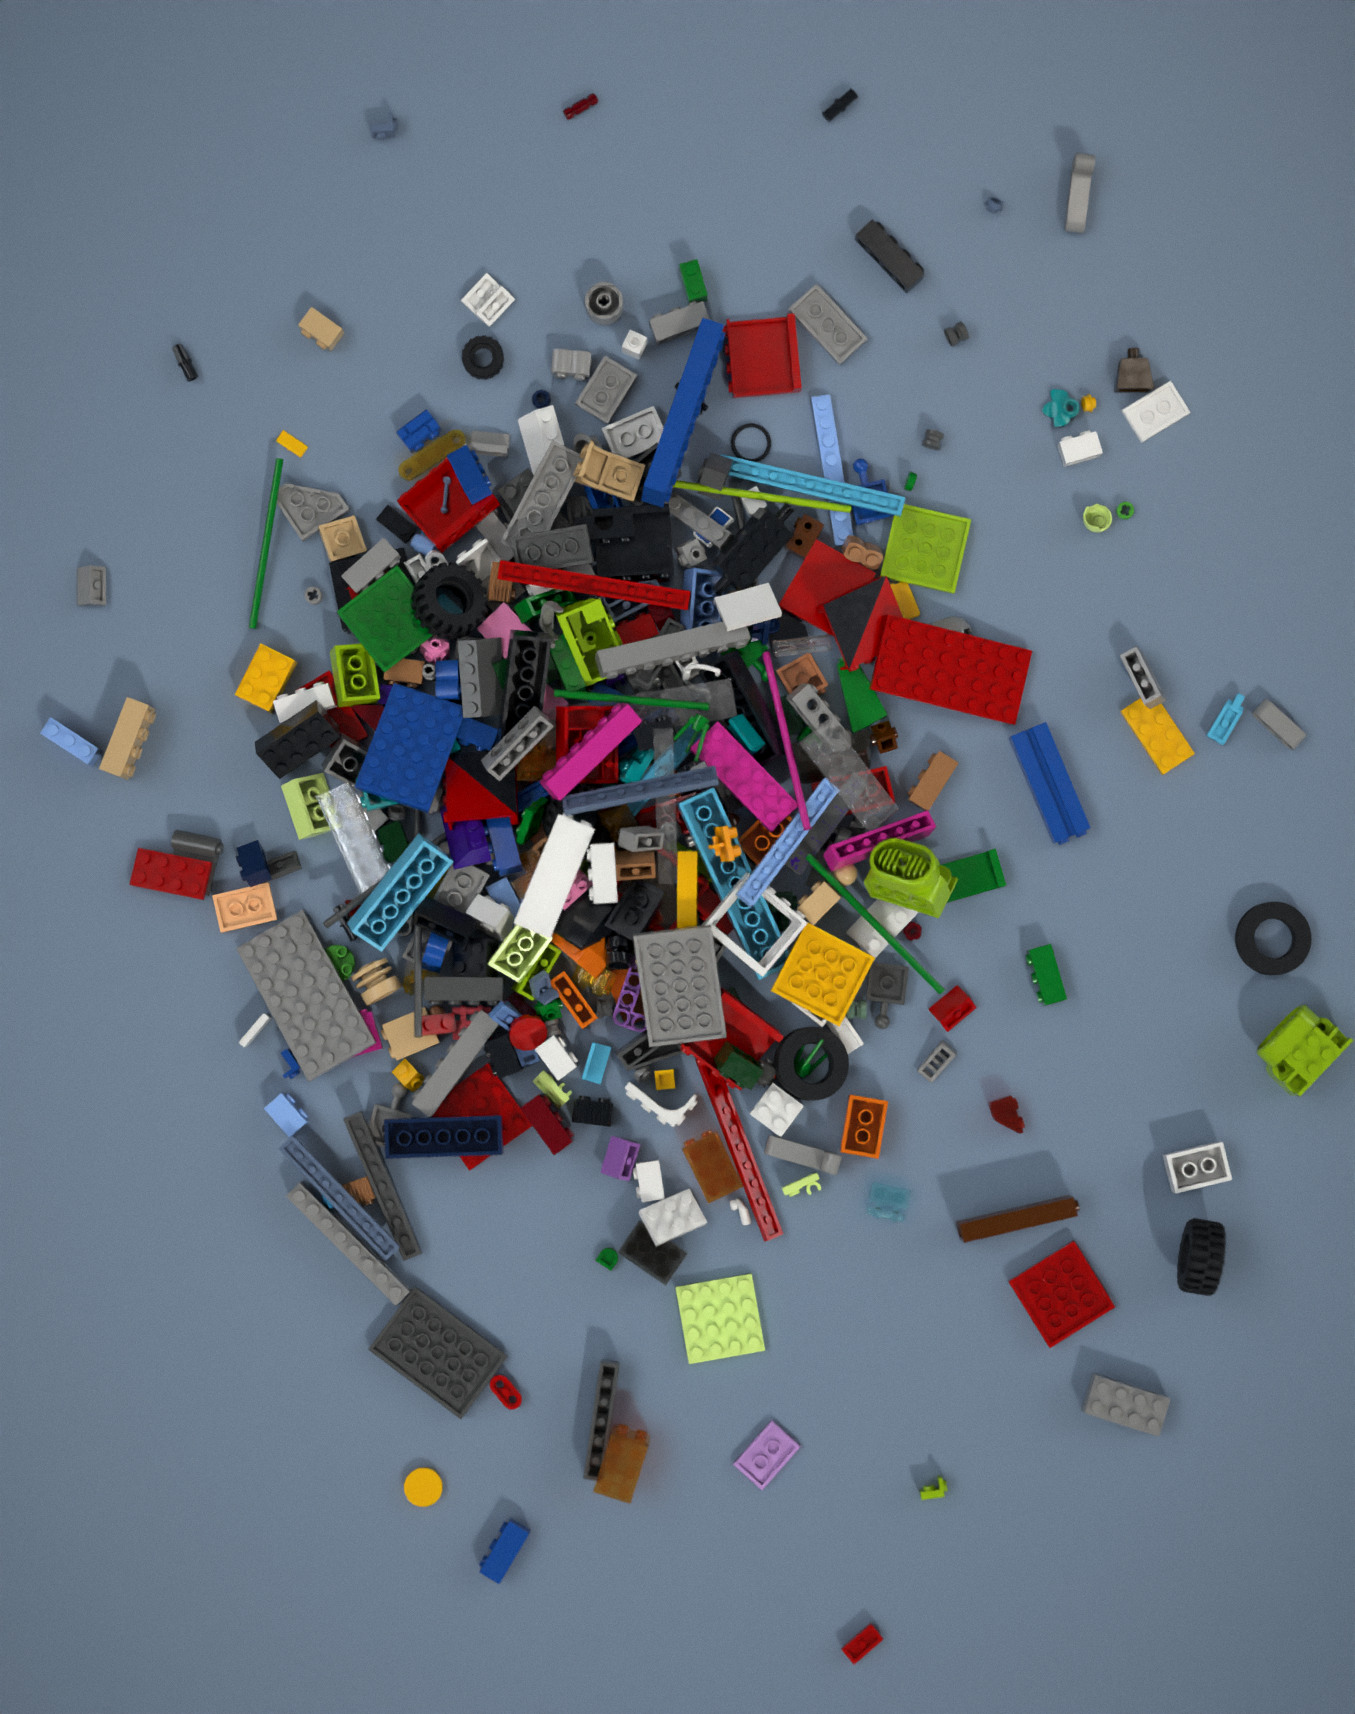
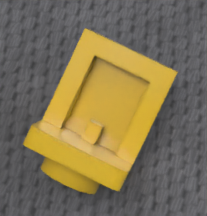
(408, 1075)

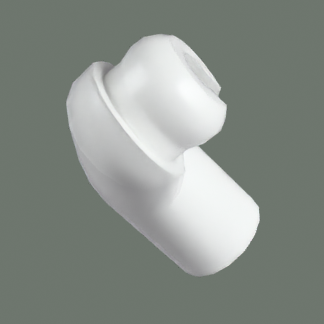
(743, 1210)

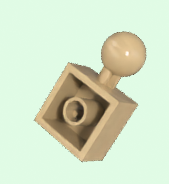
(825, 895)

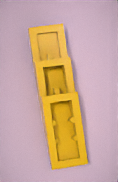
(687, 889)

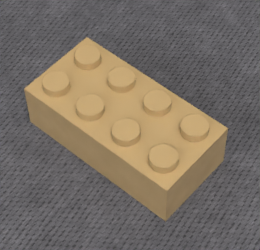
(128, 738)

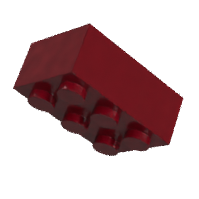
(548, 1123)

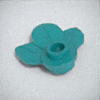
(1058, 407)

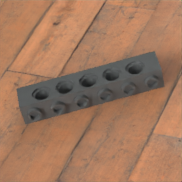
(601, 1417)

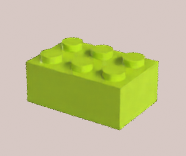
(354, 675)

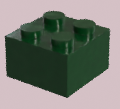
(738, 1065)

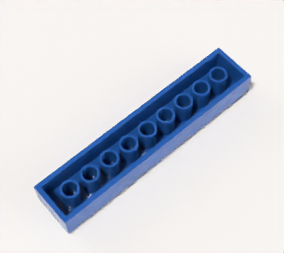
(683, 413)

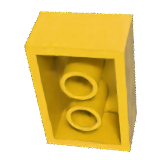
(266, 678)

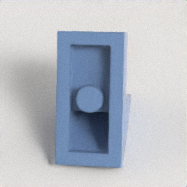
(504, 1014)

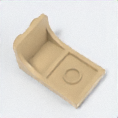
(608, 472)

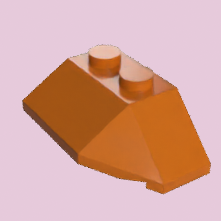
(591, 958)

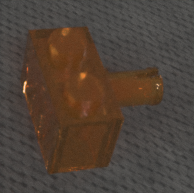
(535, 764)

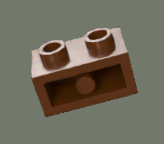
(804, 536)

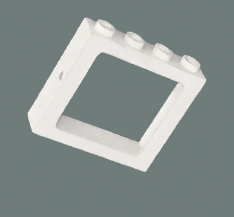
(797, 924)

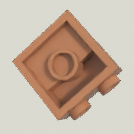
(802, 671)

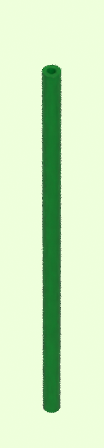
(874, 923)

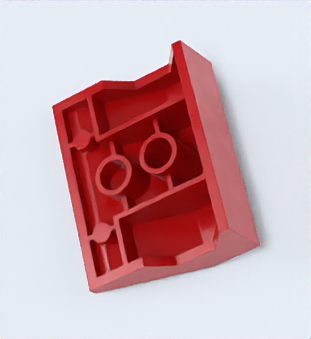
(571, 726)

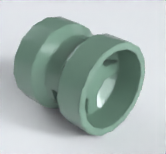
(861, 1010)

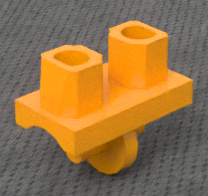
(722, 843)

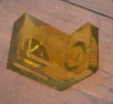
(407, 985)

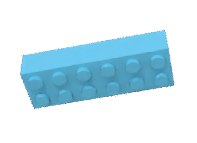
(400, 892)

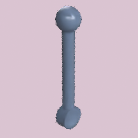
(447, 481)

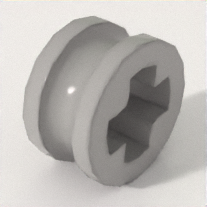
(311, 590)

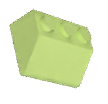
(303, 805)
(518, 952)

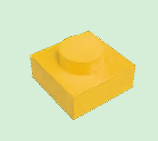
(664, 1079)

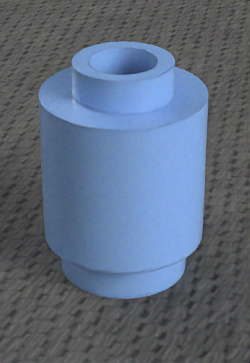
(422, 544)

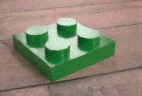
(531, 820)

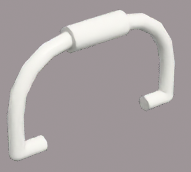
(687, 670)

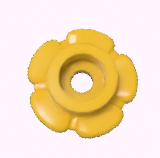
(1088, 403)

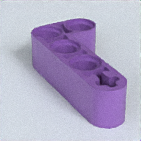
(628, 1009)

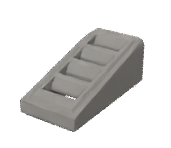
(947, 1060)

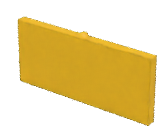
(291, 444)

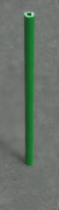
(631, 699)

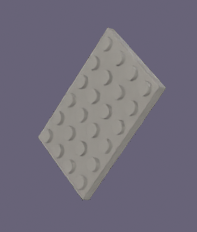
(680, 985)

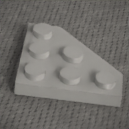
(309, 508)

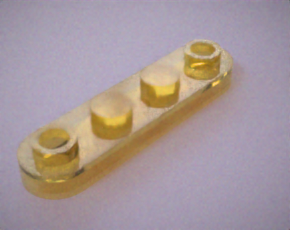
(431, 455)

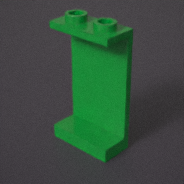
(976, 874)

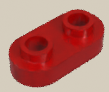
(503, 1393)

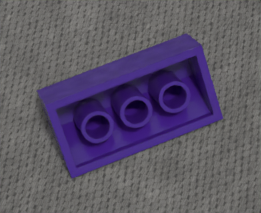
(466, 842)

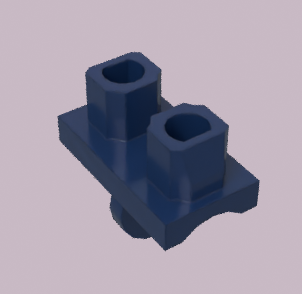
(761, 630)

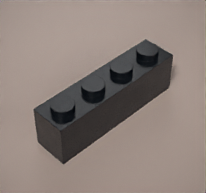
(889, 255)

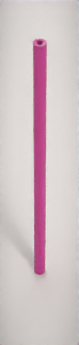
(786, 741)

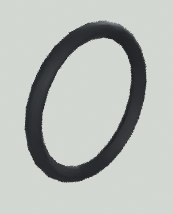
(755, 426)

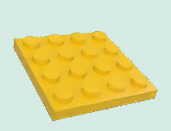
(822, 974)

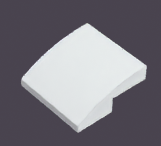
(487, 299)

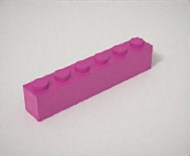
(590, 751)
(861, 846)

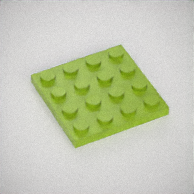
(926, 548)

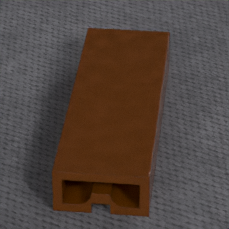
(1017, 1218)

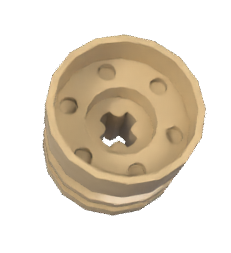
(376, 981)

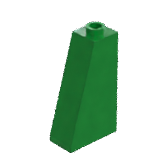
(860, 703)

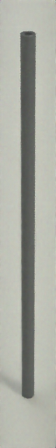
(417, 951)

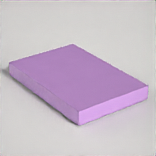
(766, 1455)

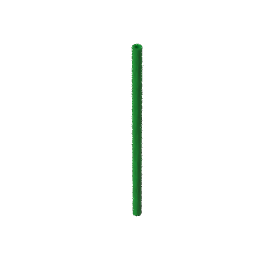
(266, 543)

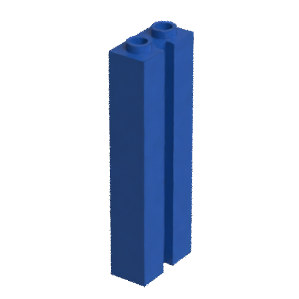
(1049, 783)

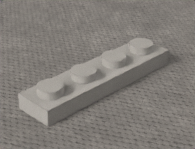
(698, 521)

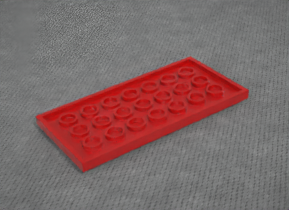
(950, 669)

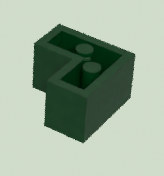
(393, 841)

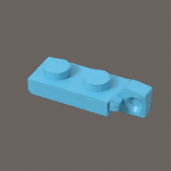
(1226, 720)

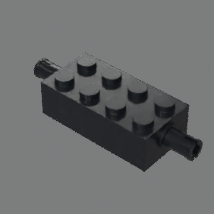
(752, 549)

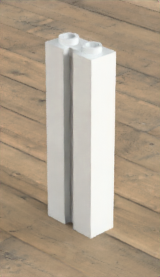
(554, 875)

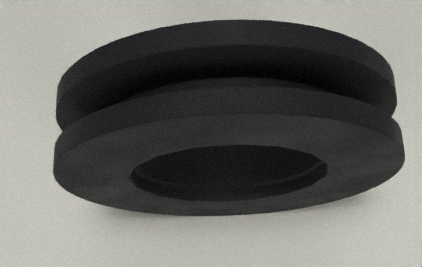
(1299, 930)
(785, 1069)

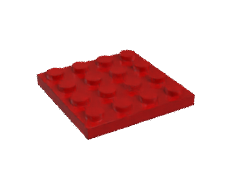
(481, 1096)
(1061, 1294)

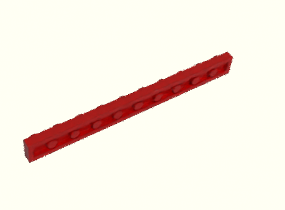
(593, 585)
(741, 1154)

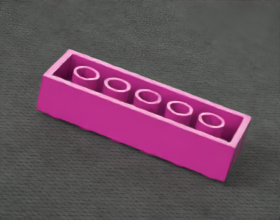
(745, 778)

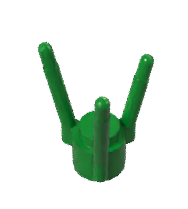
(698, 724)
(802, 1067)

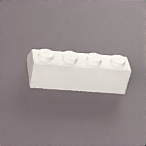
(538, 431)
(890, 916)

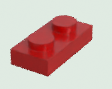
(438, 1024)
(862, 1643)

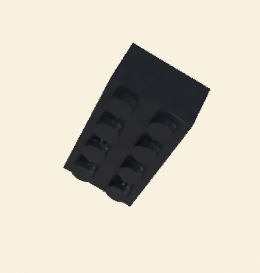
(297, 739)

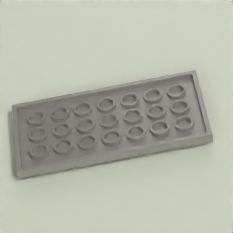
(306, 995)

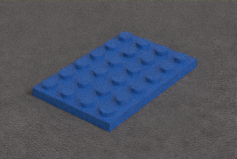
(410, 748)

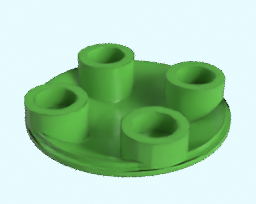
(342, 960)

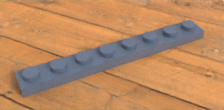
(640, 790)
(339, 1197)

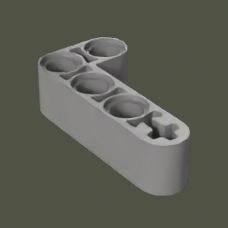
(1079, 190)
(803, 1154)

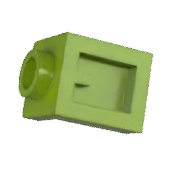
(931, 1491)

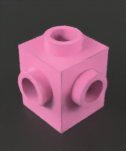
(435, 649)

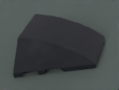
(584, 921)

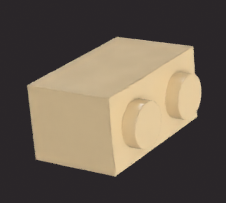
(320, 329)

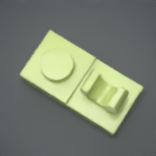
(548, 1086)
(793, 1188)

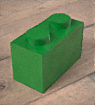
(693, 281)

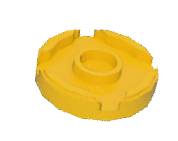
(423, 1487)

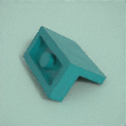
(745, 734)

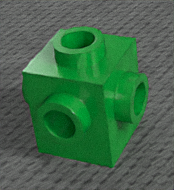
(550, 1011)

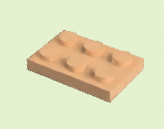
(244, 907)

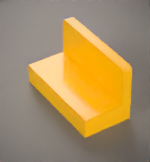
(905, 600)

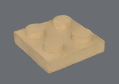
(342, 539)

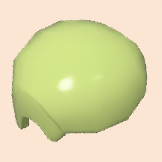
(1097, 518)

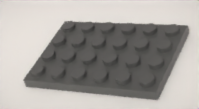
(438, 1352)

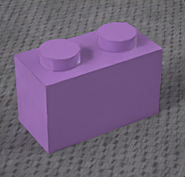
(620, 1158)

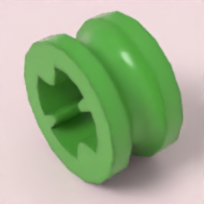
(1130, 512)

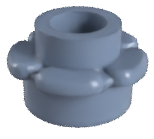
(993, 205)

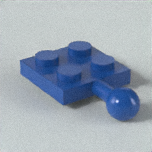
(863, 515)

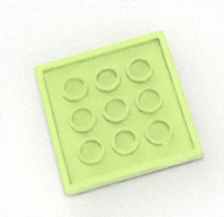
(720, 1318)

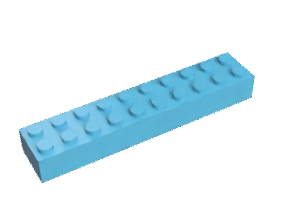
(753, 924)

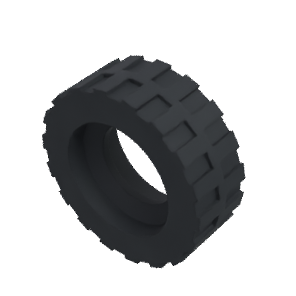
(490, 344)

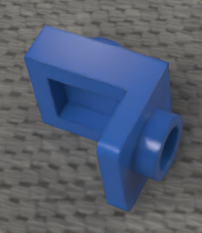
(291, 1060)

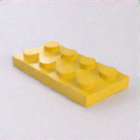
(1157, 735)

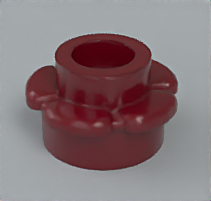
(917, 931)

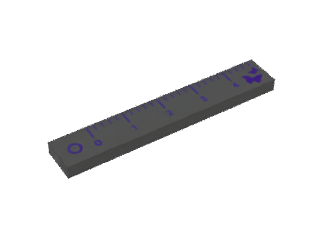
(817, 835)

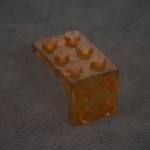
(711, 1166)
(622, 1463)

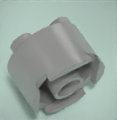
(593, 302)

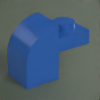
(434, 953)

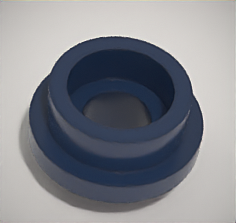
(541, 393)

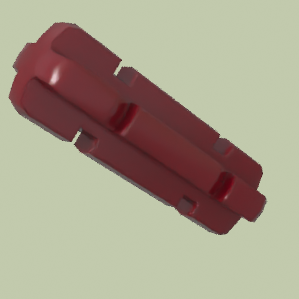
(580, 106)

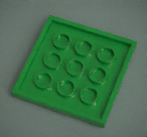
(384, 619)

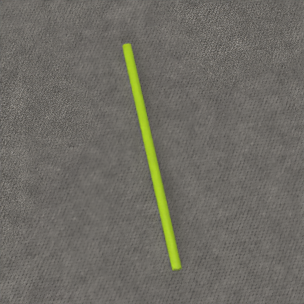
(765, 496)

